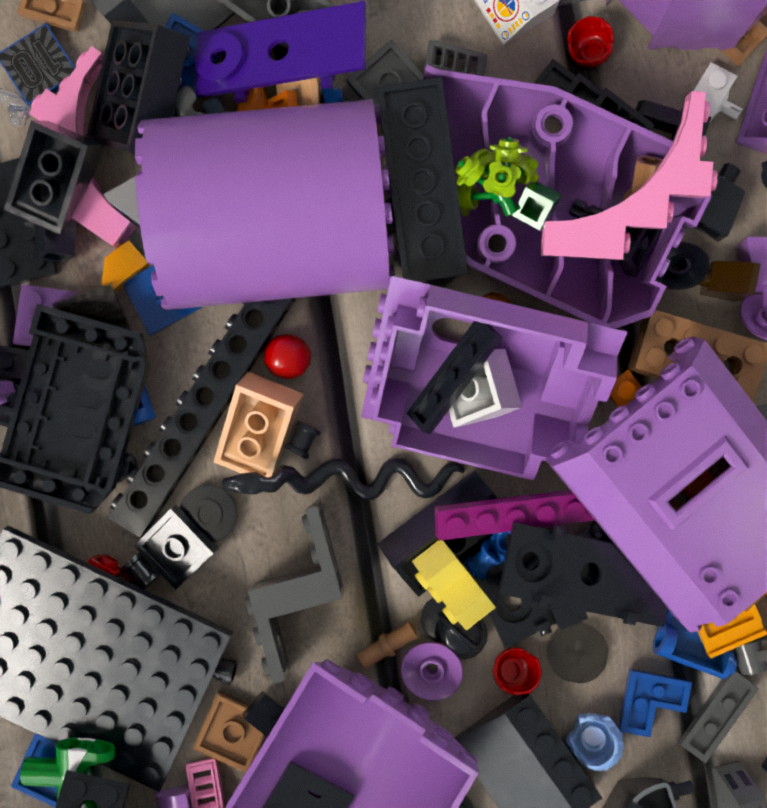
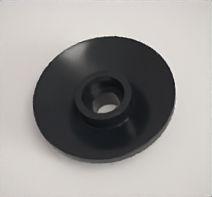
(687, 267)

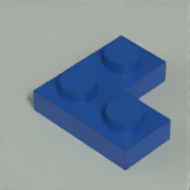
(644, 693)

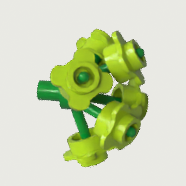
(501, 179)

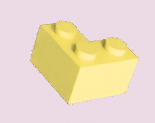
(451, 582)

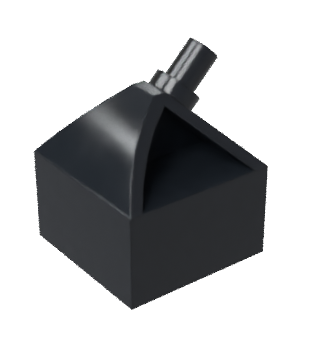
(647, 793)

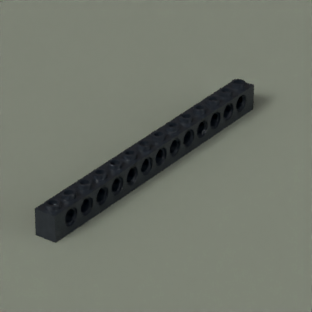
(125, 509)

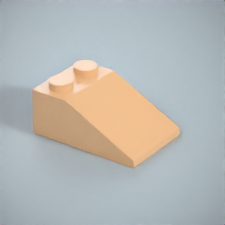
(257, 425)

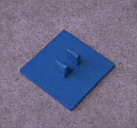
(149, 305)

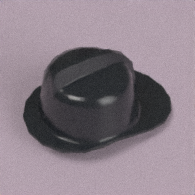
(441, 630)

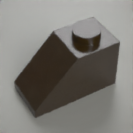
(730, 280)

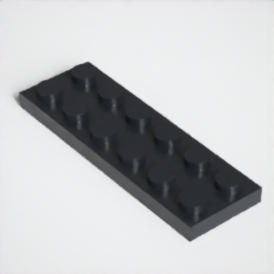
(422, 180)

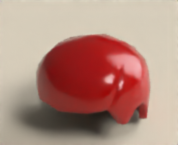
(590, 41)
(287, 356)
(516, 671)

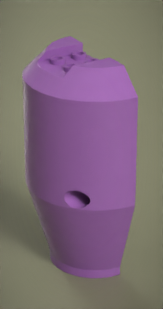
(584, 161)

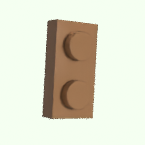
(57, 13)

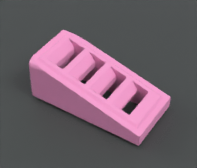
(215, 778)

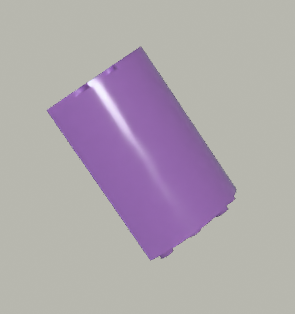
(264, 204)
(363, 743)

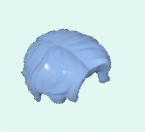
(595, 741)

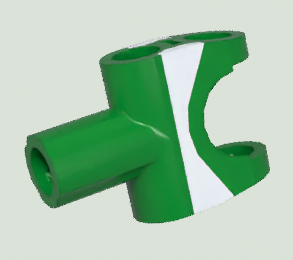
(71, 755)

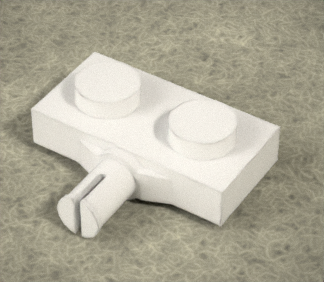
(716, 84)

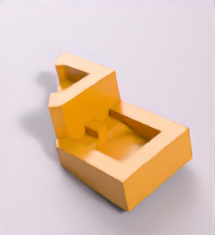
(123, 265)

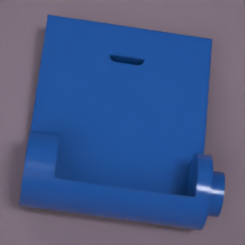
(681, 646)

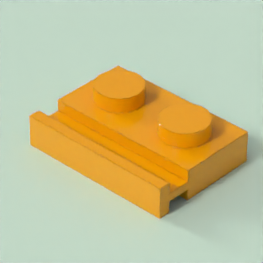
(739, 631)

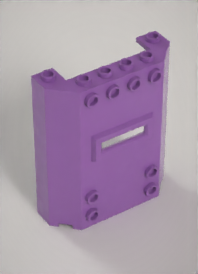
(713, 550)

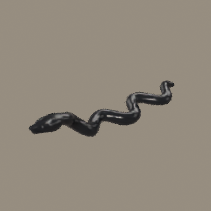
(255, 483)

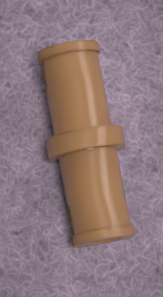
(387, 645)

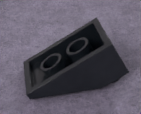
(52, 175)

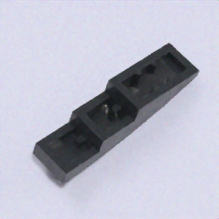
(579, 86)

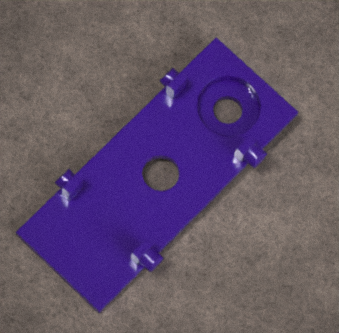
(319, 46)

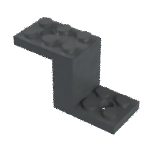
(294, 593)

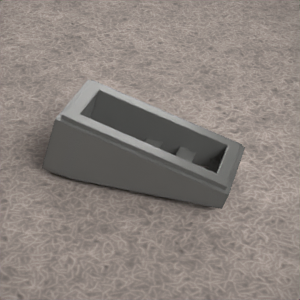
(448, 50)

